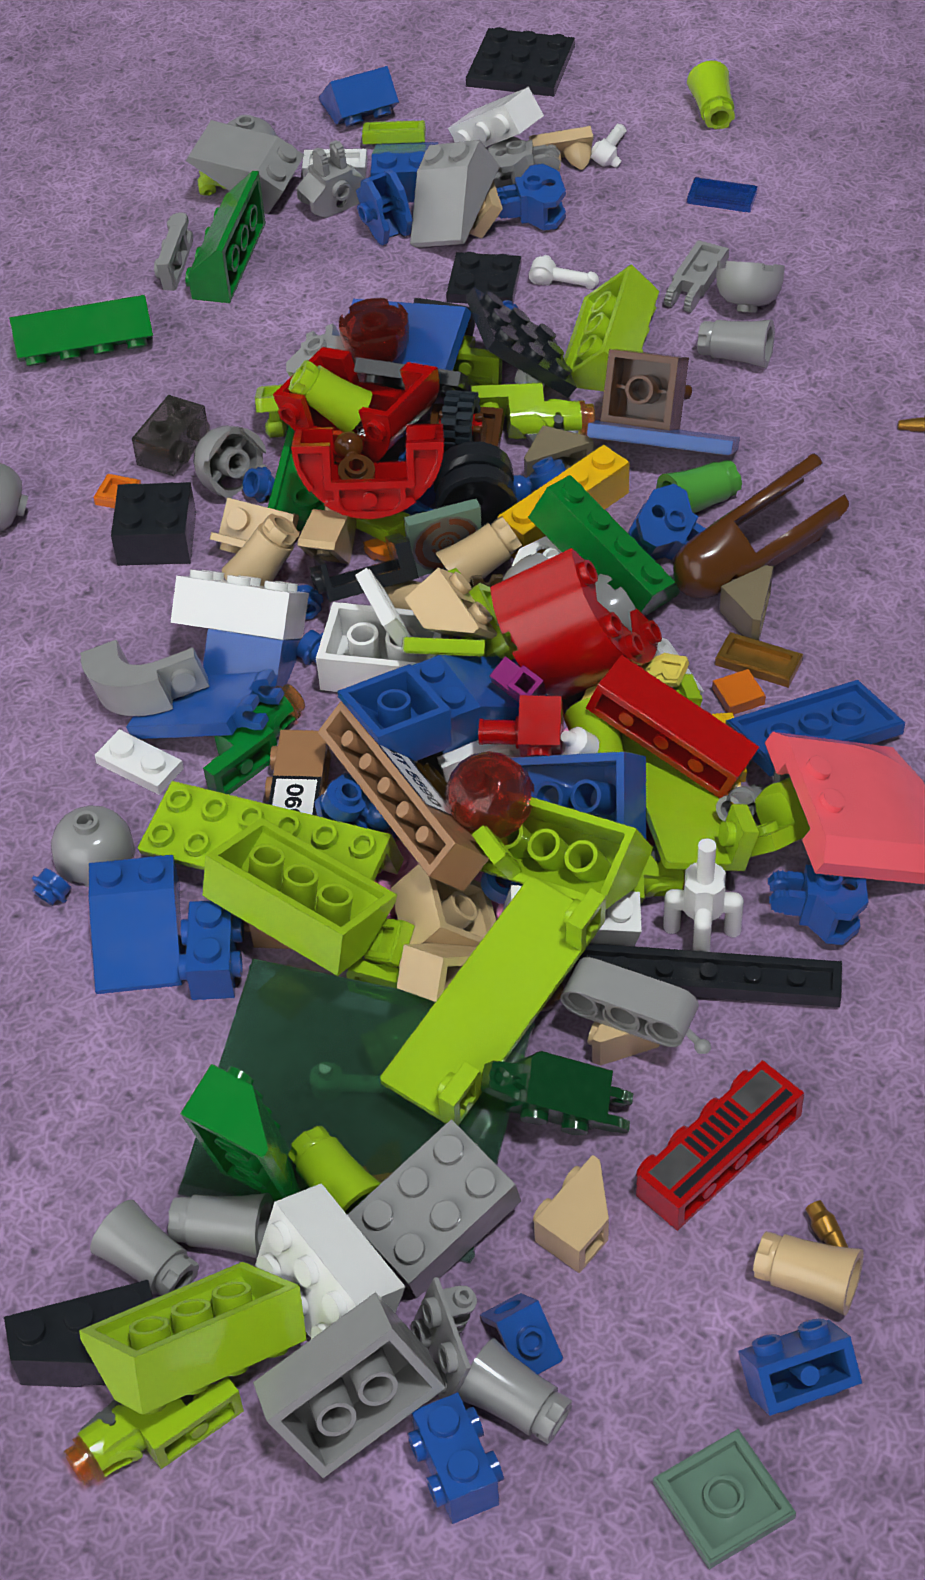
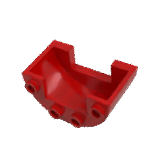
(387, 413)
(395, 483)
(563, 627)

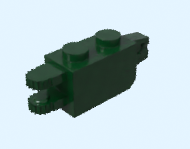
(558, 1092)

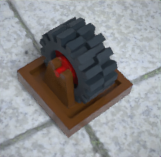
(467, 421)

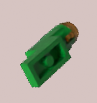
(249, 750)

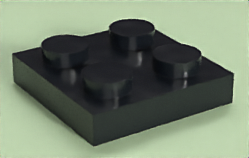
(486, 273)

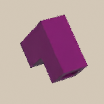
(517, 680)

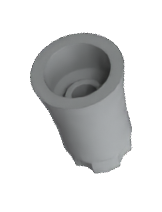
(738, 341)
(221, 1222)
(142, 1249)
(514, 1393)

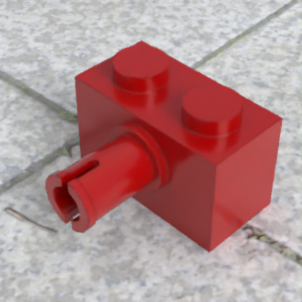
(533, 732)

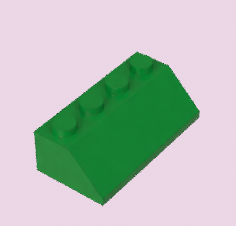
(228, 243)
(81, 329)
(578, 522)
(240, 1132)

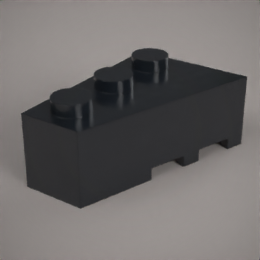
(47, 1340)

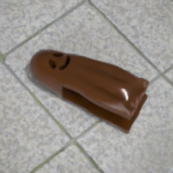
(724, 552)

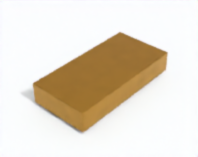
(761, 658)

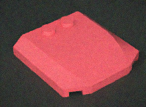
(859, 806)

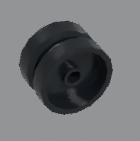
(477, 473)

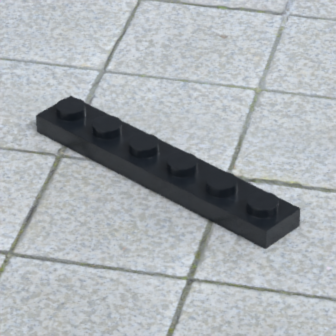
(731, 974)

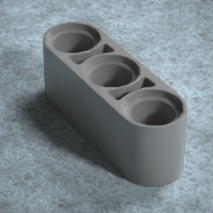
(630, 1002)

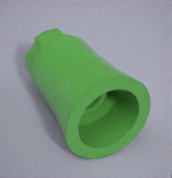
(705, 484)

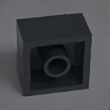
(153, 524)

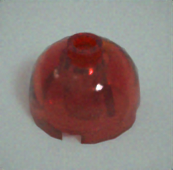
(375, 330)
(489, 792)

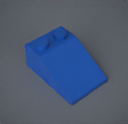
(403, 159)
(468, 692)
(593, 783)
(135, 923)

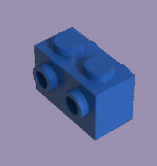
(211, 951)
(799, 1366)
(460, 1470)

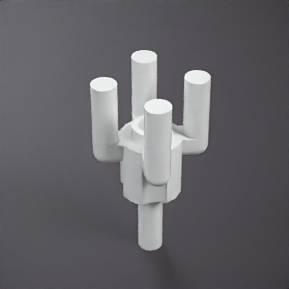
(704, 899)

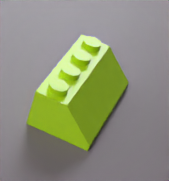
(610, 318)
(576, 852)
(297, 895)
(195, 1336)

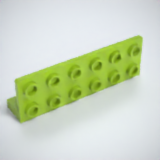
(685, 812)
(199, 820)
(494, 998)

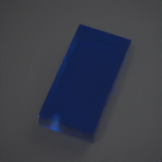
(722, 194)

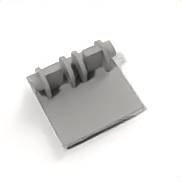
(439, 1326)

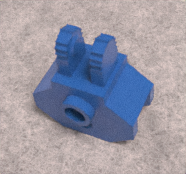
(531, 198)
(384, 206)
(665, 522)
(820, 902)

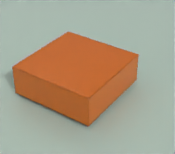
(107, 491)
(738, 692)

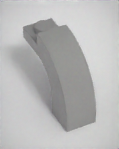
(144, 687)

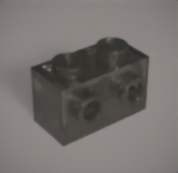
(170, 435)

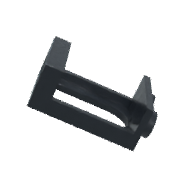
(391, 572)

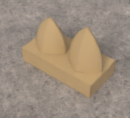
(572, 143)

